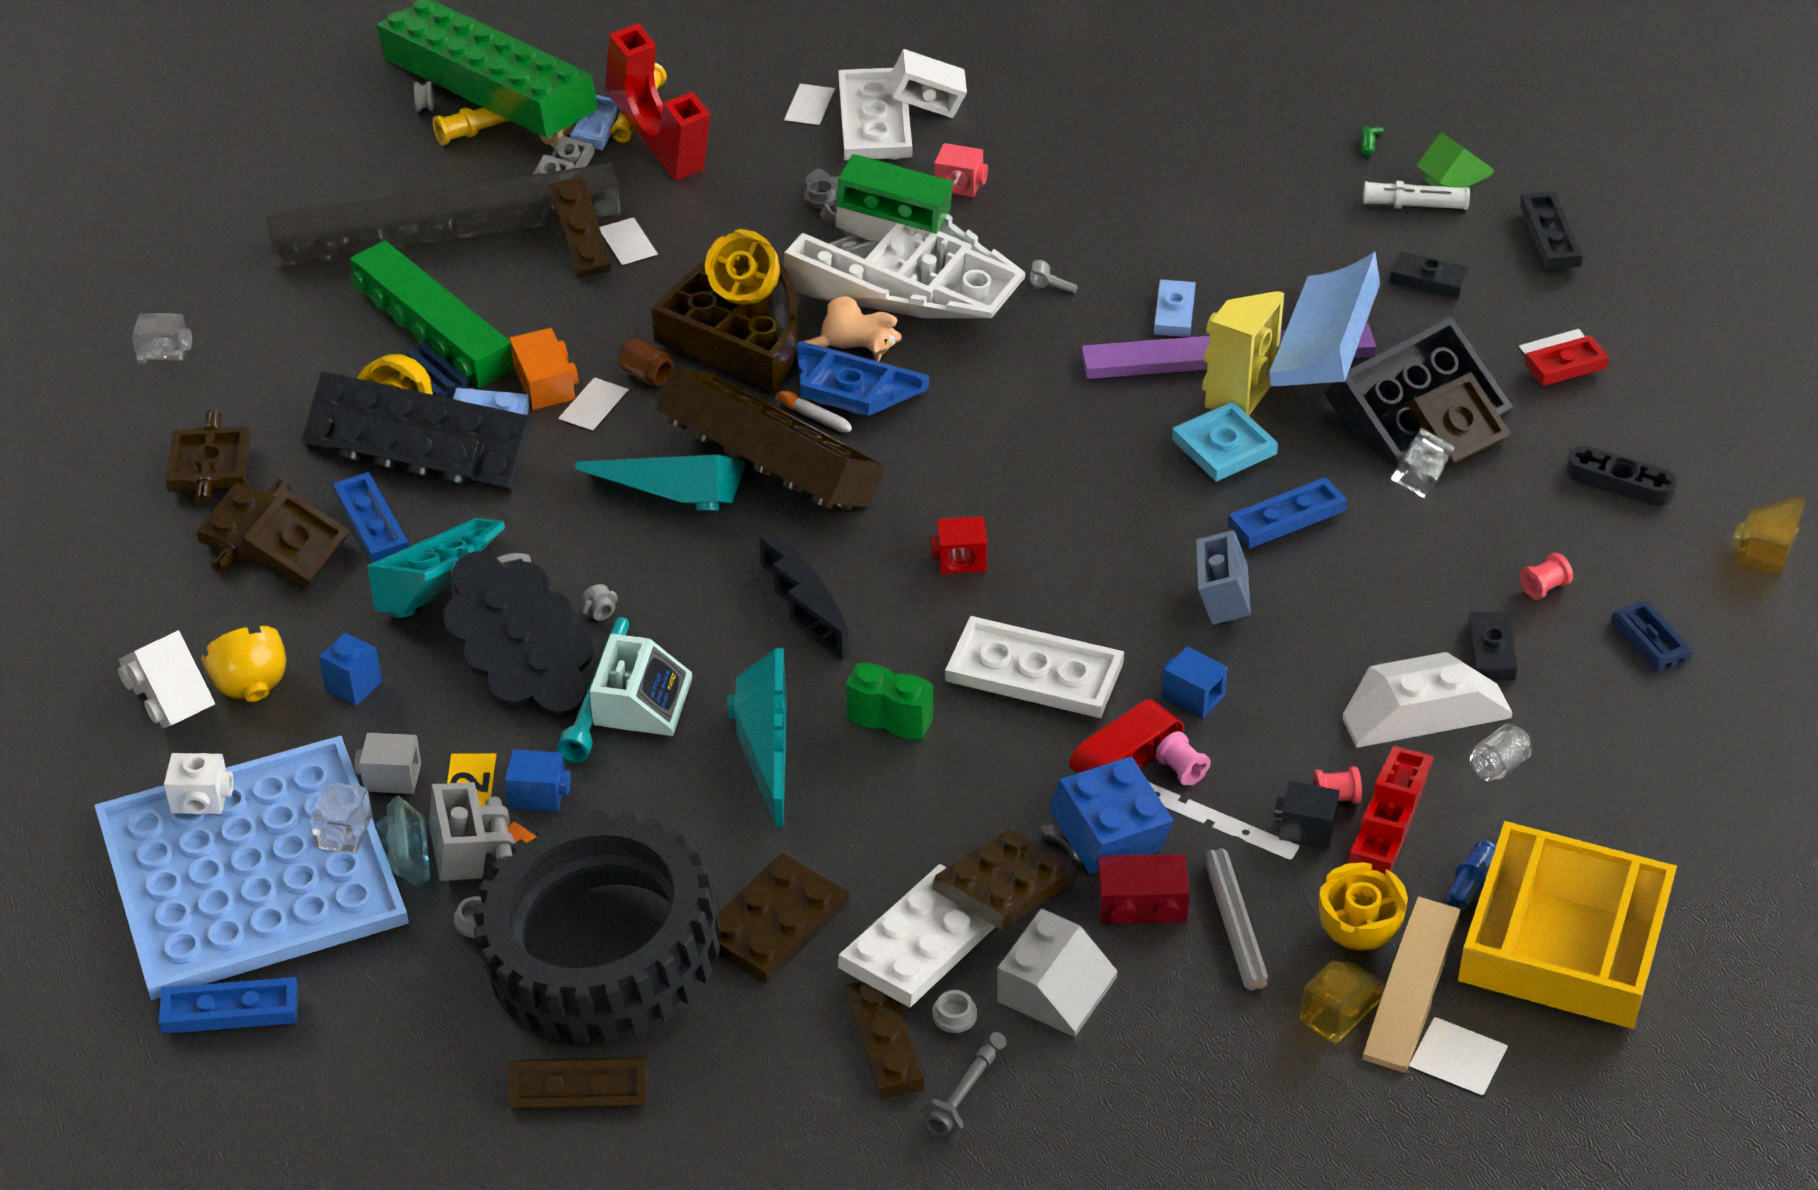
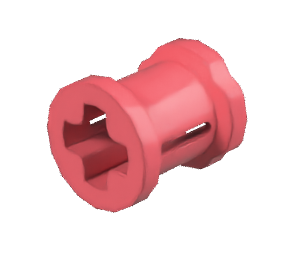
(1545, 576)
(1347, 782)

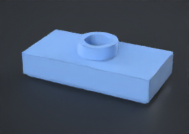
(597, 125)
(1174, 308)

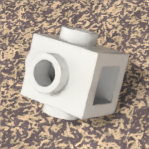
(197, 783)

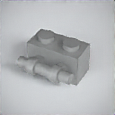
(459, 830)

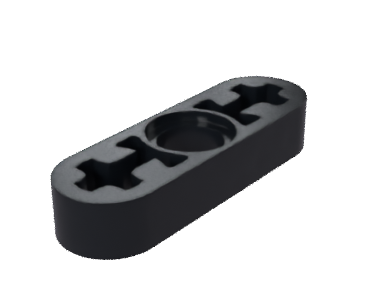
(1586, 465)

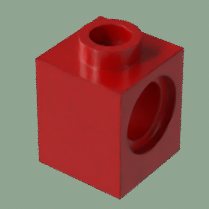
(960, 545)

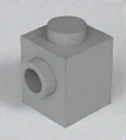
(389, 763)

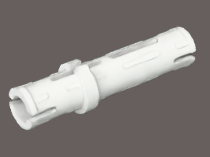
(1415, 195)

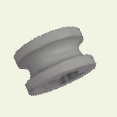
(424, 96)

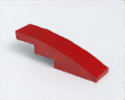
(1391, 809)

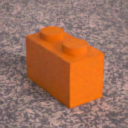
(544, 368)

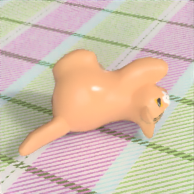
(848, 328)

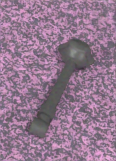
(942, 1116)

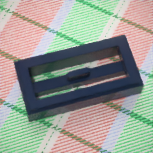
(439, 371)
(1645, 637)

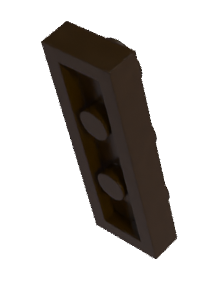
(580, 227)
(885, 1041)
(577, 1082)

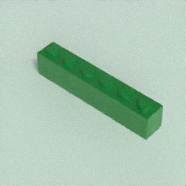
(431, 313)

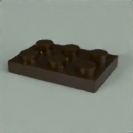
(1004, 879)
(777, 916)

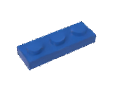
(1287, 512)
(370, 516)
(228, 1005)

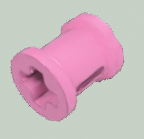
(1183, 758)

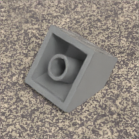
(1055, 974)

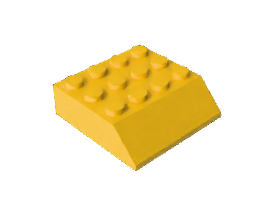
(1567, 924)

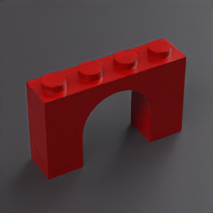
(671, 129)

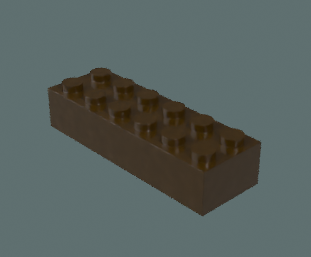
(770, 439)

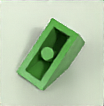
(1452, 165)

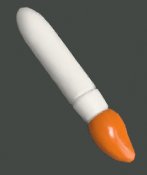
(813, 411)

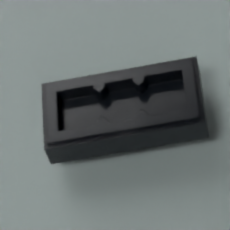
(1429, 274)
(1492, 644)

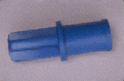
(1471, 875)

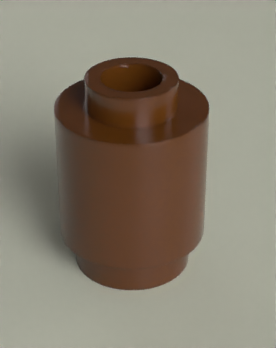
(645, 362)

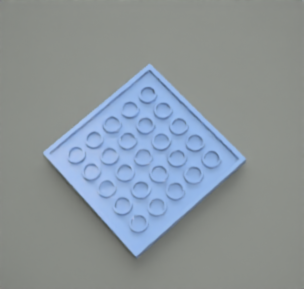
(245, 883)

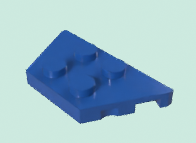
(854, 381)

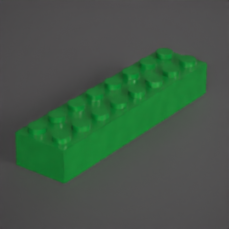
(487, 67)

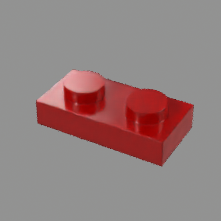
(1566, 360)

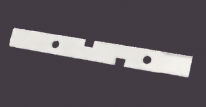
(1227, 824)

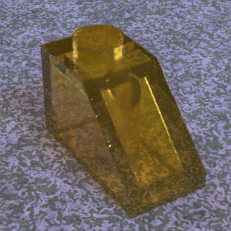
(1769, 535)
(1339, 999)

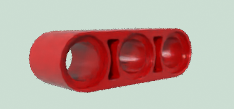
(1132, 734)

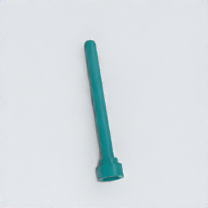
(576, 741)

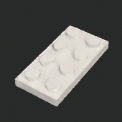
(871, 119)
(1035, 666)
(914, 943)

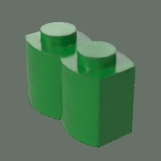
(889, 701)

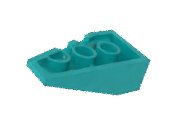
(686, 479)
(424, 569)
(761, 727)

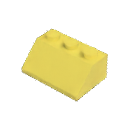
(1242, 350)

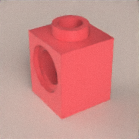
(963, 167)

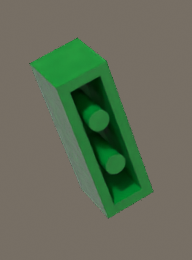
(894, 193)

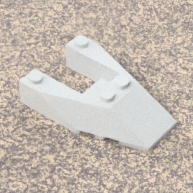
(907, 270)

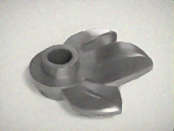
(820, 189)

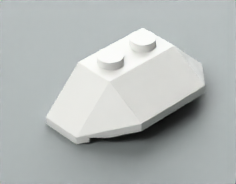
(1421, 699)

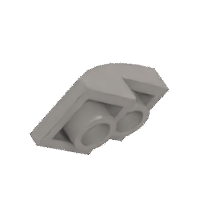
(567, 155)

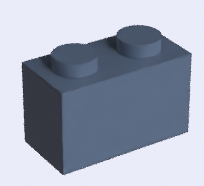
(1223, 577)

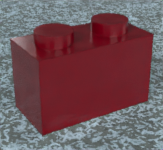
(1143, 889)

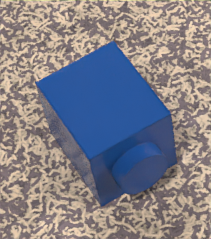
(350, 669)
(1194, 682)
(536, 780)

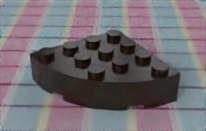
(744, 340)

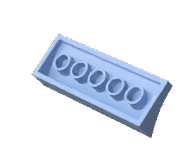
(1326, 325)

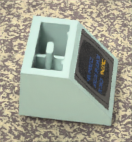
(638, 687)

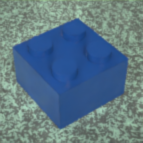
(1110, 813)

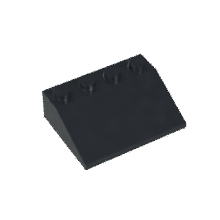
(1381, 388)

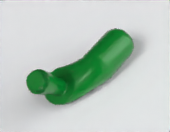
(1368, 139)

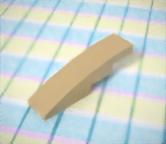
(1411, 985)

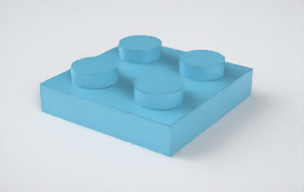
(1224, 441)

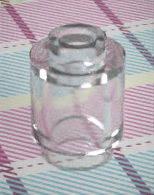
(1501, 752)

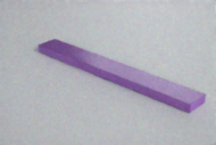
(1168, 355)

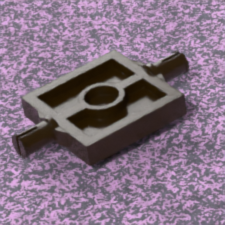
(208, 458)
(234, 519)

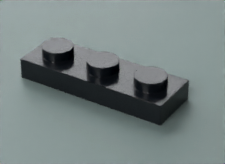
(1551, 230)

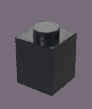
(1307, 814)

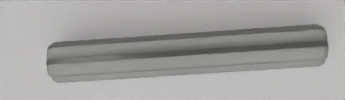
(1236, 919)

